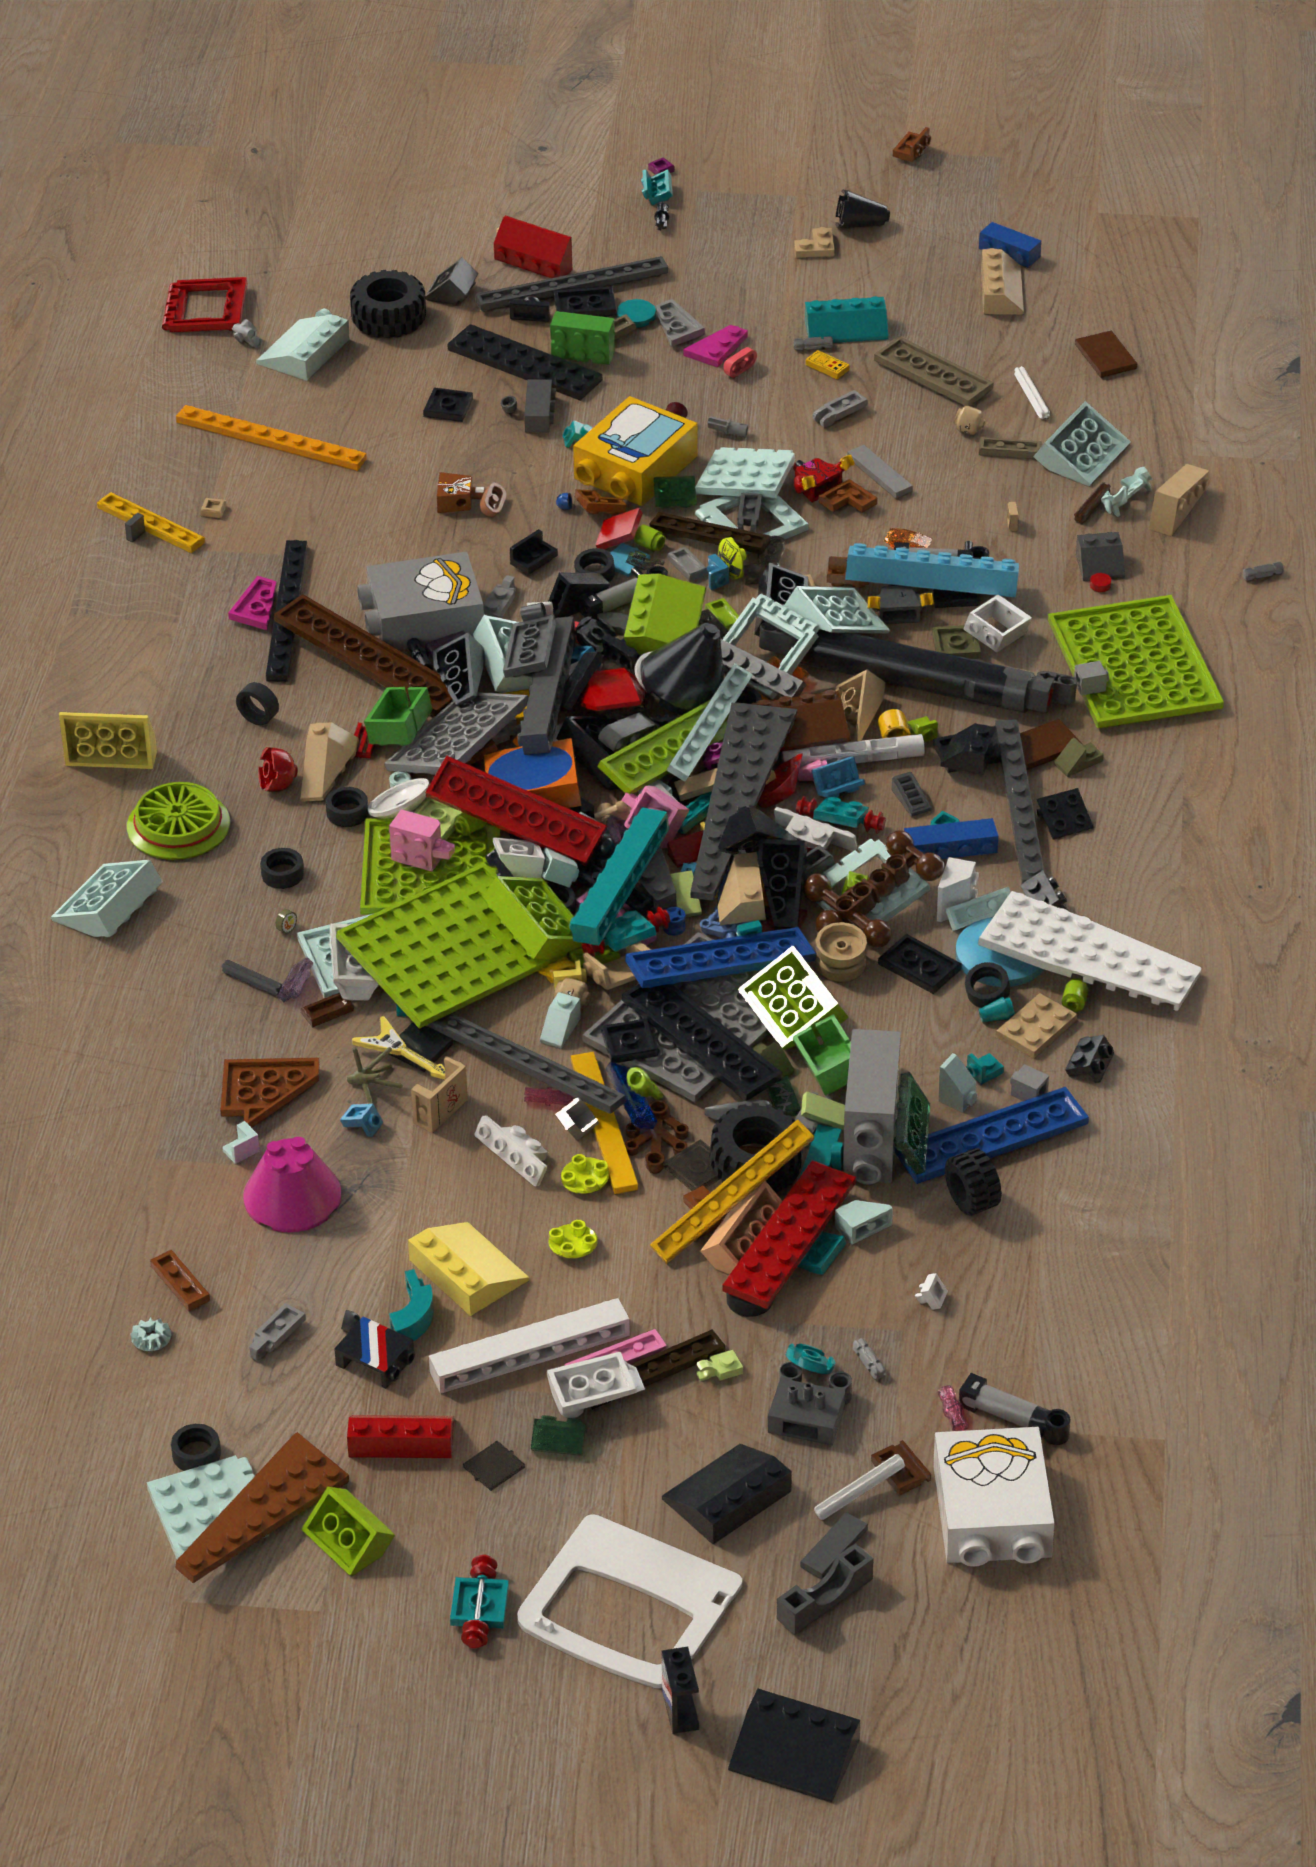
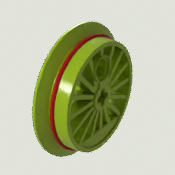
(157, 823)

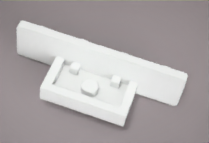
(814, 832)
(514, 1148)

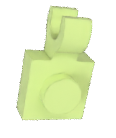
(721, 1365)

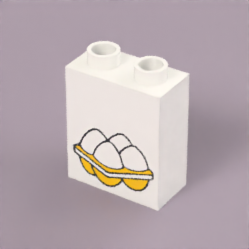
(993, 1495)

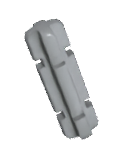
(813, 343)
(1263, 571)
(869, 1358)

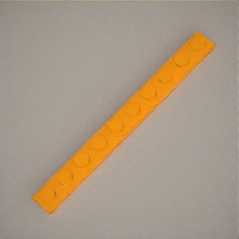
(271, 437)

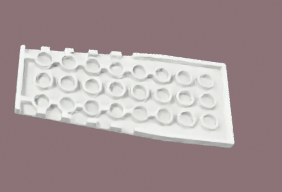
(1076, 945)

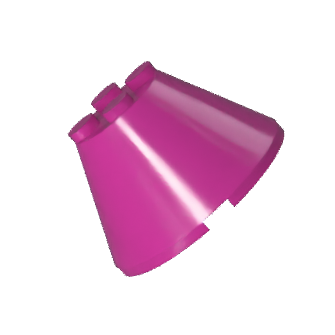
(291, 1188)

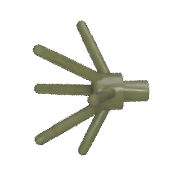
(366, 1075)

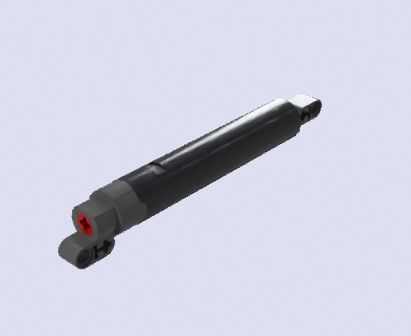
(929, 670)

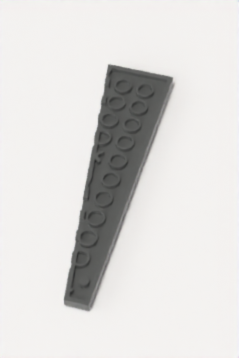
(745, 764)

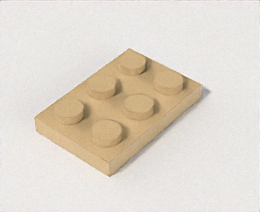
(1036, 1025)

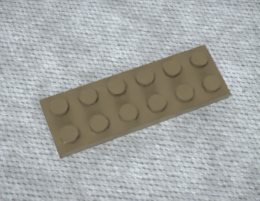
(933, 371)

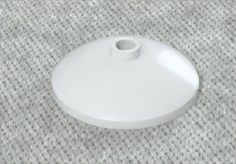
(403, 796)

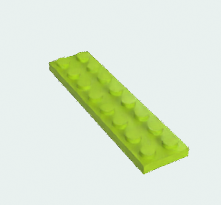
(652, 754)

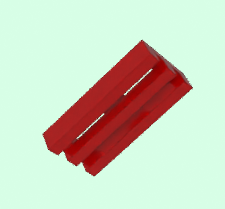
(359, 729)

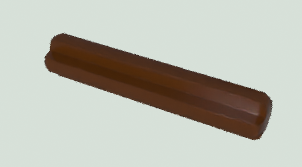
(1091, 503)

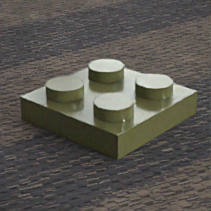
(956, 642)

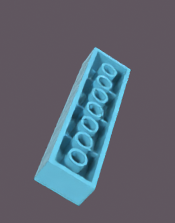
(932, 570)

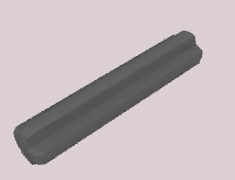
(251, 977)

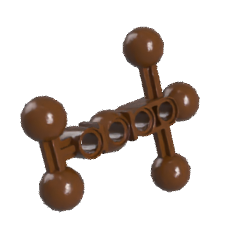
(864, 895)

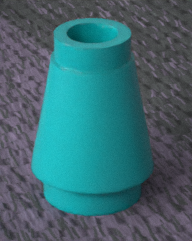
(998, 1010)

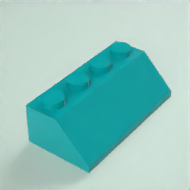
(847, 319)

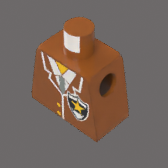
(456, 492)

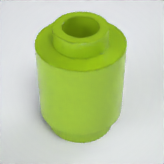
(649, 538)
(467, 824)
(1075, 995)

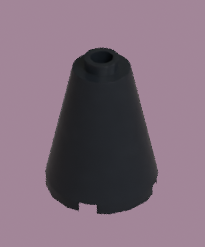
(859, 211)

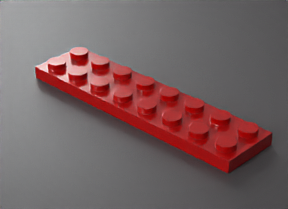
(516, 810)
(789, 1234)

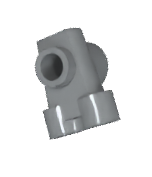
(246, 332)

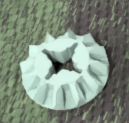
(153, 1341)

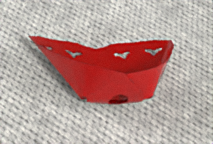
(783, 785)

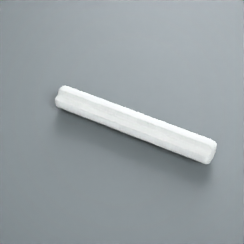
(1032, 393)
(859, 1487)

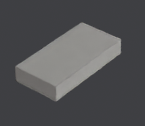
(687, 564)

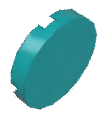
(638, 310)
(810, 1358)

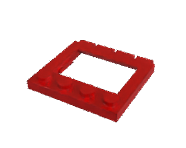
(177, 300)

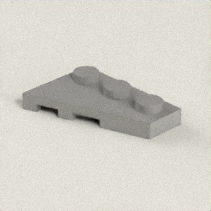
(678, 323)

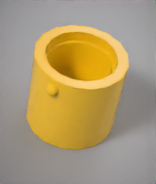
(893, 724)

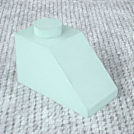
(559, 868)
(560, 1020)
(956, 1084)
(862, 1219)

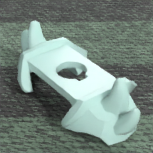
(1133, 483)

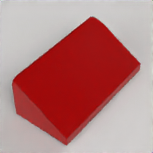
(685, 848)

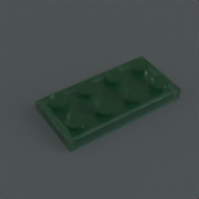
(912, 1123)

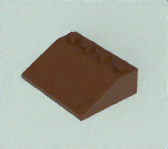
(818, 719)

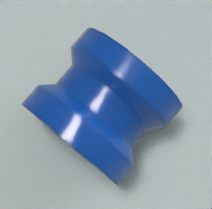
(677, 921)

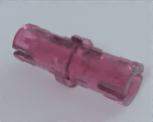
(547, 1096)
(952, 1408)

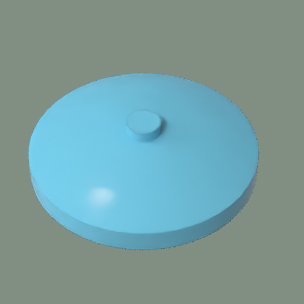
(971, 954)

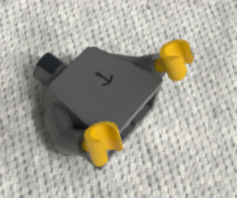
(899, 604)

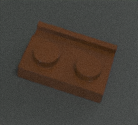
(908, 1477)

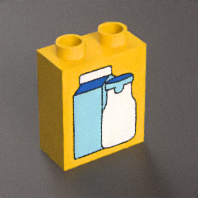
(633, 448)

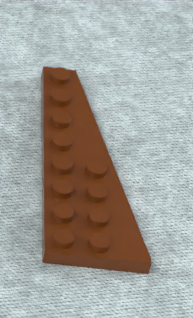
(276, 1494)

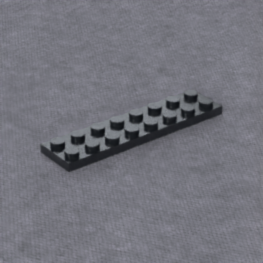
(524, 361)
(704, 1039)

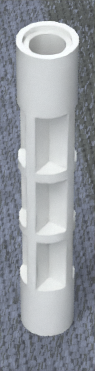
(862, 751)

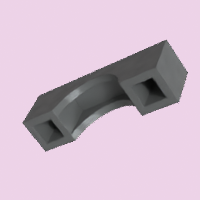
(848, 1574)

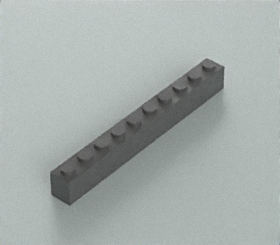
(548, 691)

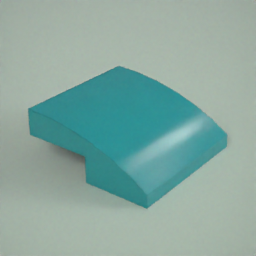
(822, 1253)

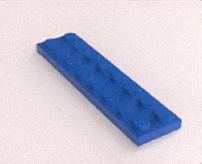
(715, 957)
(1002, 1130)

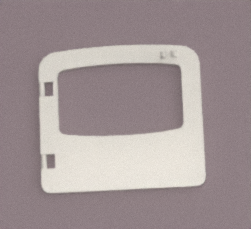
(639, 1563)

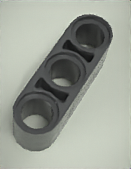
(626, 731)

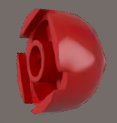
(277, 769)

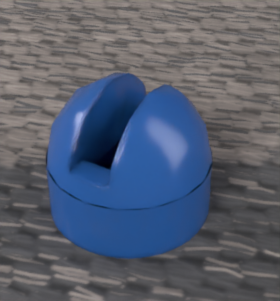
(564, 501)

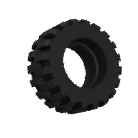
(388, 303)
(750, 1126)

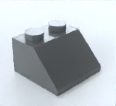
(453, 283)
(1100, 555)

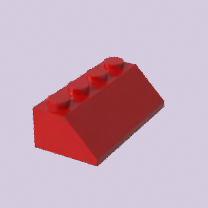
(533, 248)
(400, 1436)

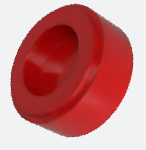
(1100, 582)

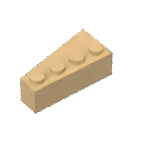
(1177, 498)

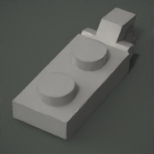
(500, 598)
(275, 1330)

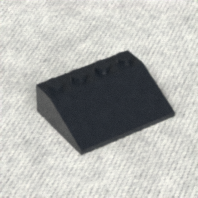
(586, 745)
(730, 1491)
(795, 1745)

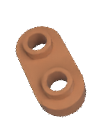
(492, 500)

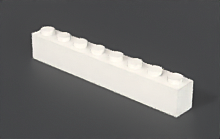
(529, 1345)

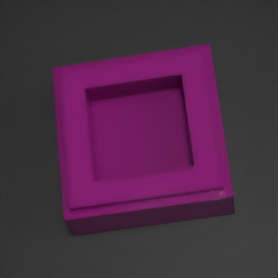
(661, 165)

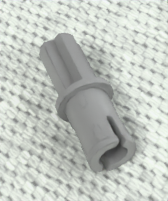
(728, 426)

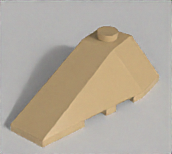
(861, 700)
(325, 757)
(742, 892)

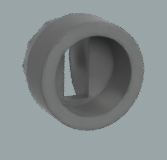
(511, 402)
(349, 1320)

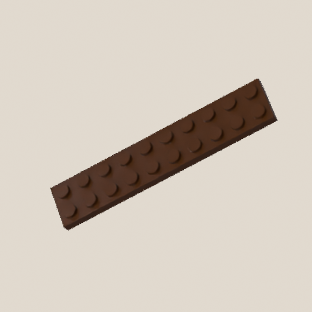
(361, 649)

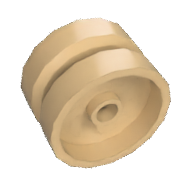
(841, 952)

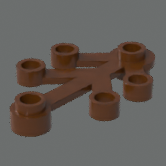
(655, 1159)

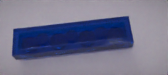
(635, 1104)

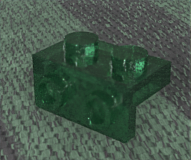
(675, 491)
(558, 1436)

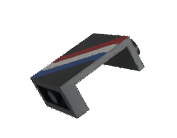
(376, 1349)
(677, 1689)

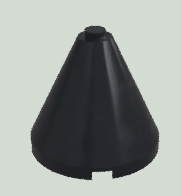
(685, 670)

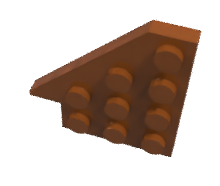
(264, 1085)

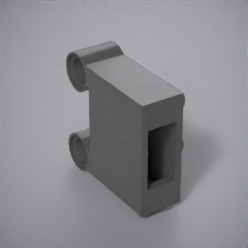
(808, 1409)

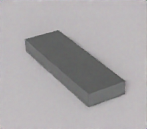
(835, 1541)

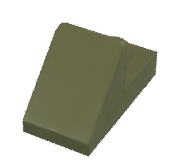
(1077, 757)
(776, 1056)

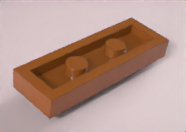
(180, 1280)

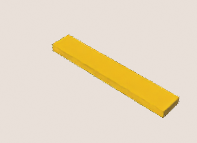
(153, 523)

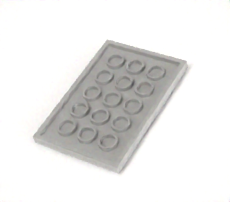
(457, 732)

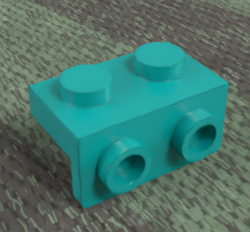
(658, 187)

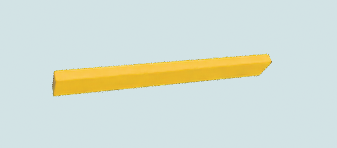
(607, 1131)
(732, 1191)

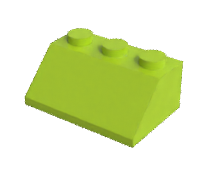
(347, 1530)

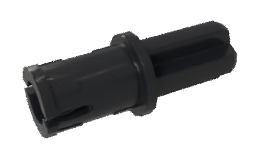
(661, 216)

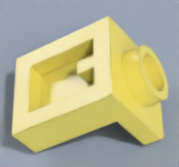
(577, 974)

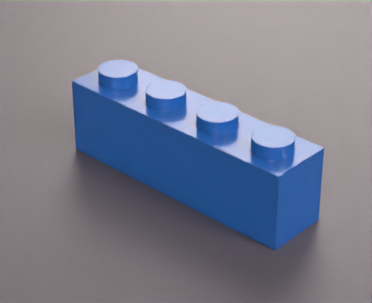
(956, 838)

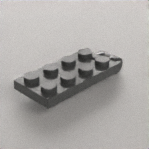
(530, 642)

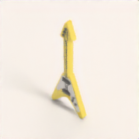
(391, 1039)

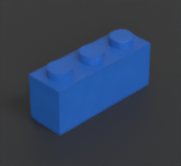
(1018, 246)

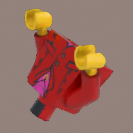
(819, 476)

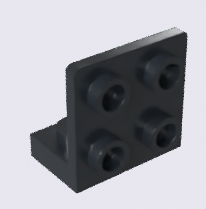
(619, 652)

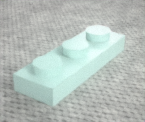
(976, 909)

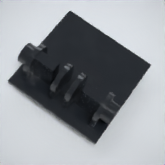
(1064, 813)

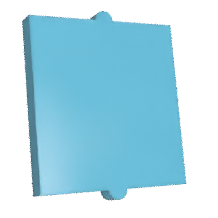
(620, 556)

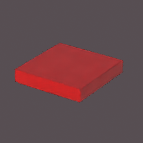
(619, 529)

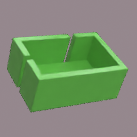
(582, 337)
(393, 718)
(829, 1060)

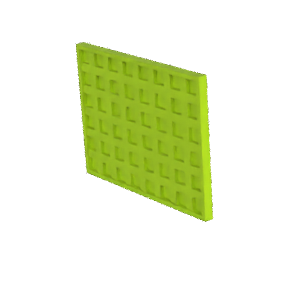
(440, 948)

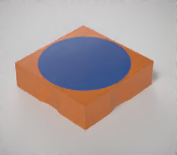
(544, 774)

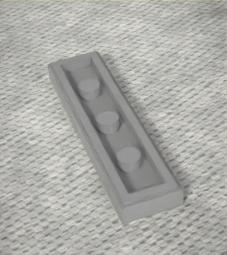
(880, 471)

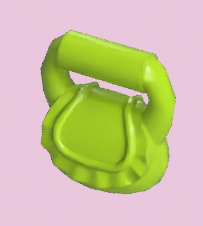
(642, 1084)

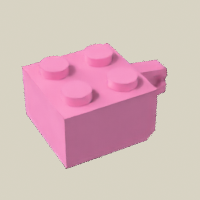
(656, 799)
(418, 841)

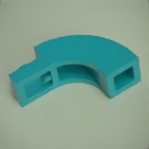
(418, 1314)

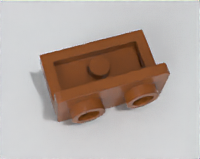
(912, 145)
(837, 573)

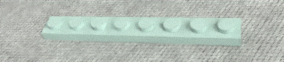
(709, 722)

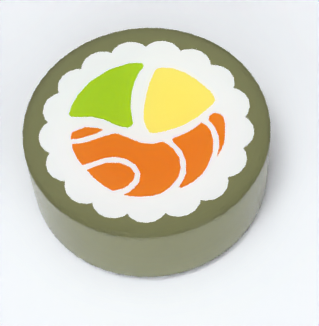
(286, 921)

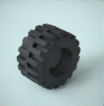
(973, 1181)

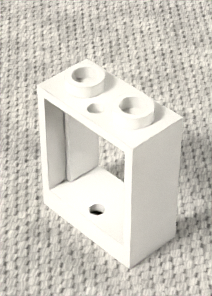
(997, 608)

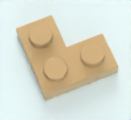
(820, 246)

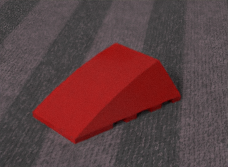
(611, 690)

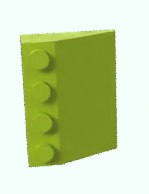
(662, 611)
(532, 915)
(790, 998)

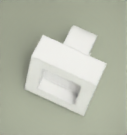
(932, 1292)

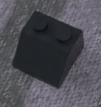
(971, 749)

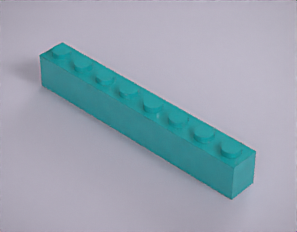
(619, 876)

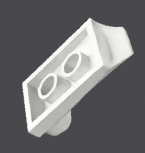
(348, 973)
(592, 1383)

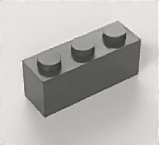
(539, 406)

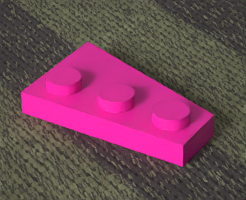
(717, 347)
(255, 604)

